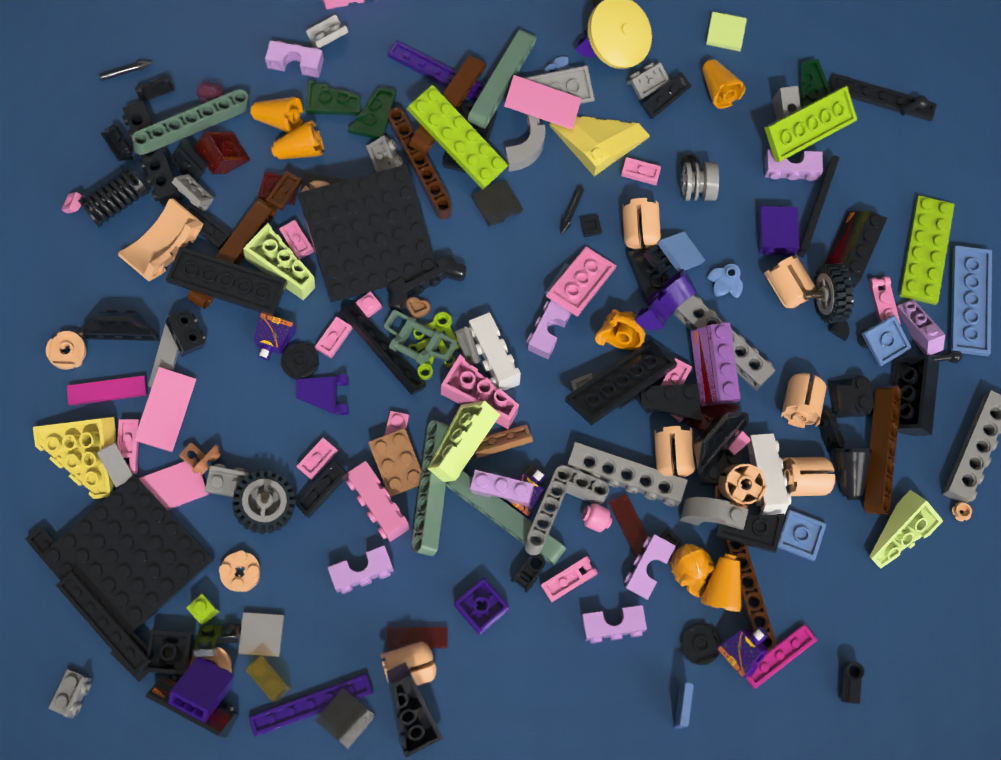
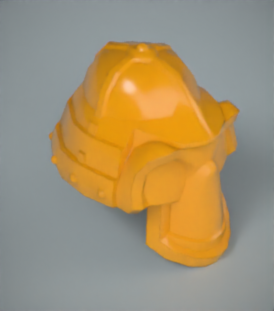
(621, 331)
(693, 568)

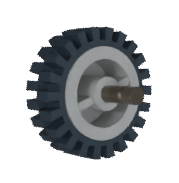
(832, 293)
(263, 502)

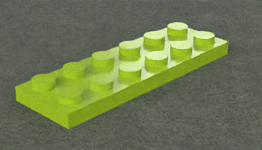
(810, 124)
(457, 137)
(927, 250)

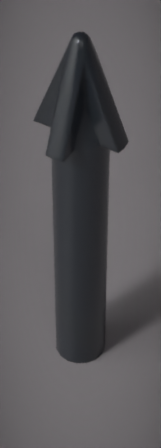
(140, 65)
(565, 224)

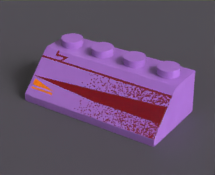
(715, 364)

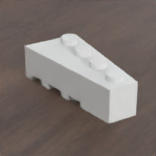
(494, 351)
(764, 455)

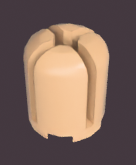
(632, 216)
(790, 281)
(804, 400)
(665, 451)
(749, 476)
(808, 476)
(418, 659)

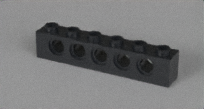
(137, 114)

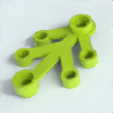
(427, 366)

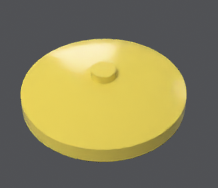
(619, 33)

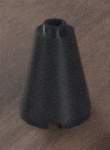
(852, 470)

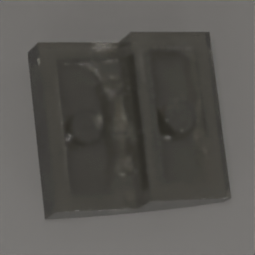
(497, 203)
(345, 718)

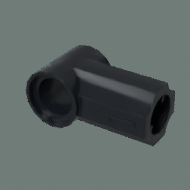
(851, 685)

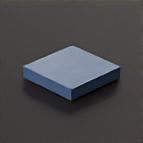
(681, 251)
(886, 340)
(801, 535)
(684, 705)

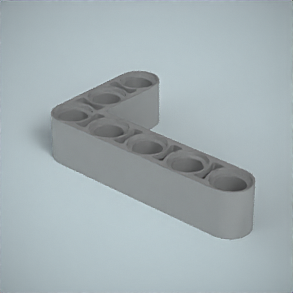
(563, 486)

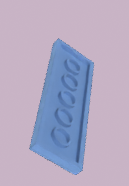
(971, 301)

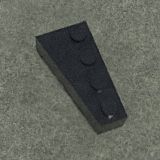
(412, 716)

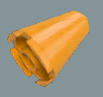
(722, 84)
(279, 113)
(299, 143)
(724, 585)

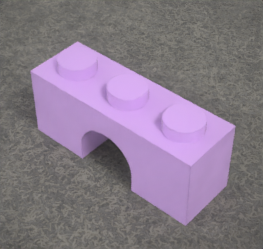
(281, 53)
(809, 167)
(541, 341)
(503, 487)
(655, 549)
(345, 578)
(596, 628)

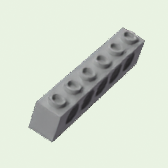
(753, 377)
(675, 484)
(955, 488)

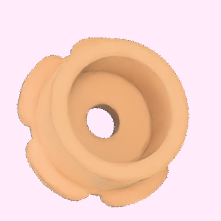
(967, 511)

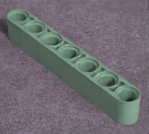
(501, 79)
(187, 128)
(430, 496)
(504, 516)

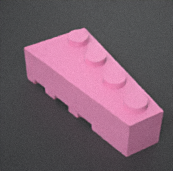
(468, 386)
(377, 501)

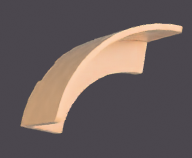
(162, 241)

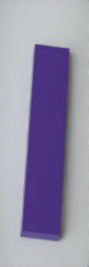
(428, 67)
(307, 706)

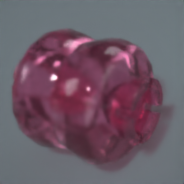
(209, 91)

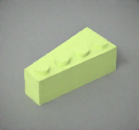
(274, 258)
(462, 439)

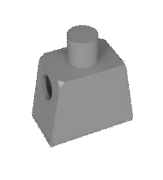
(786, 101)

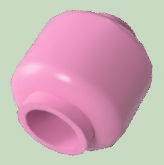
(596, 517)

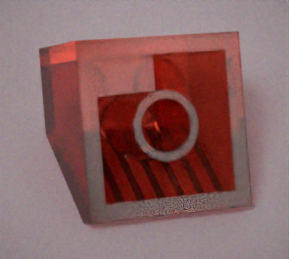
(222, 151)

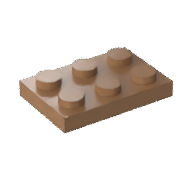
(396, 462)

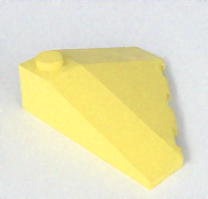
(600, 141)
(75, 449)

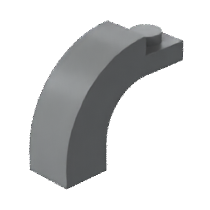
(527, 152)
(713, 510)

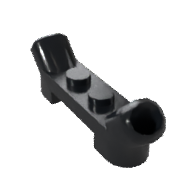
(446, 268)

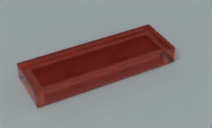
(629, 523)
(402, 636)

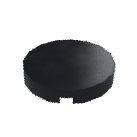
(300, 361)
(700, 644)

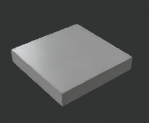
(261, 634)

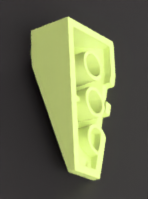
(908, 523)

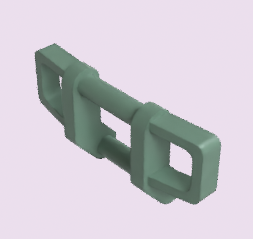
(400, 339)

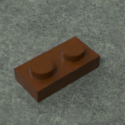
(284, 191)

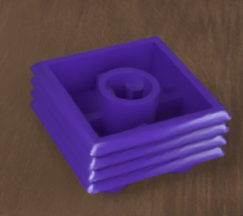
(480, 619)

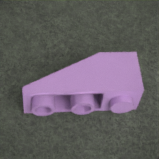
(922, 328)

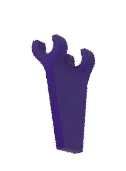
(323, 393)

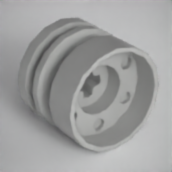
(696, 181)

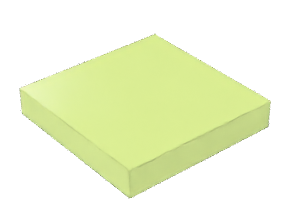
(726, 31)

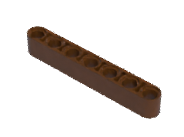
(455, 94)
(422, 170)
(232, 250)
(883, 446)
(752, 592)

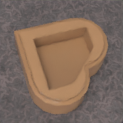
(417, 308)

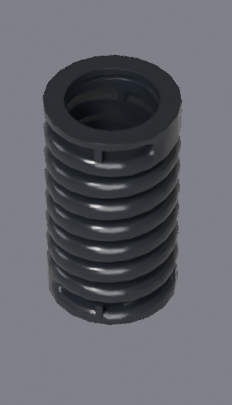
(100, 203)

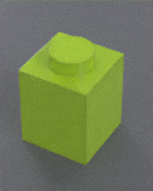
(202, 609)

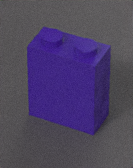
(778, 231)
(201, 689)

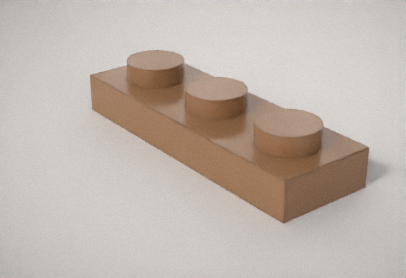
(504, 440)

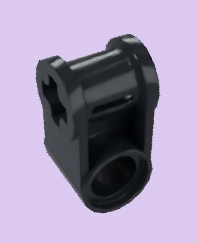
(528, 573)

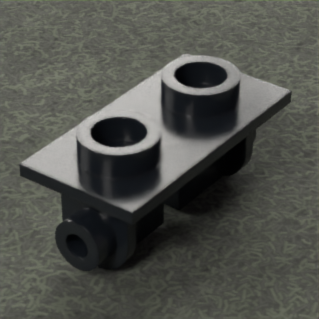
(155, 88)
(119, 147)
(832, 438)

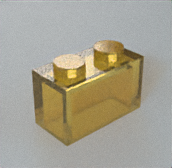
(268, 679)

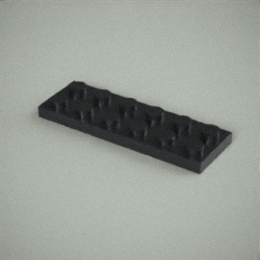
(226, 281)
(620, 382)

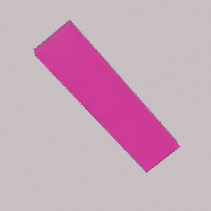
(107, 390)
(782, 655)

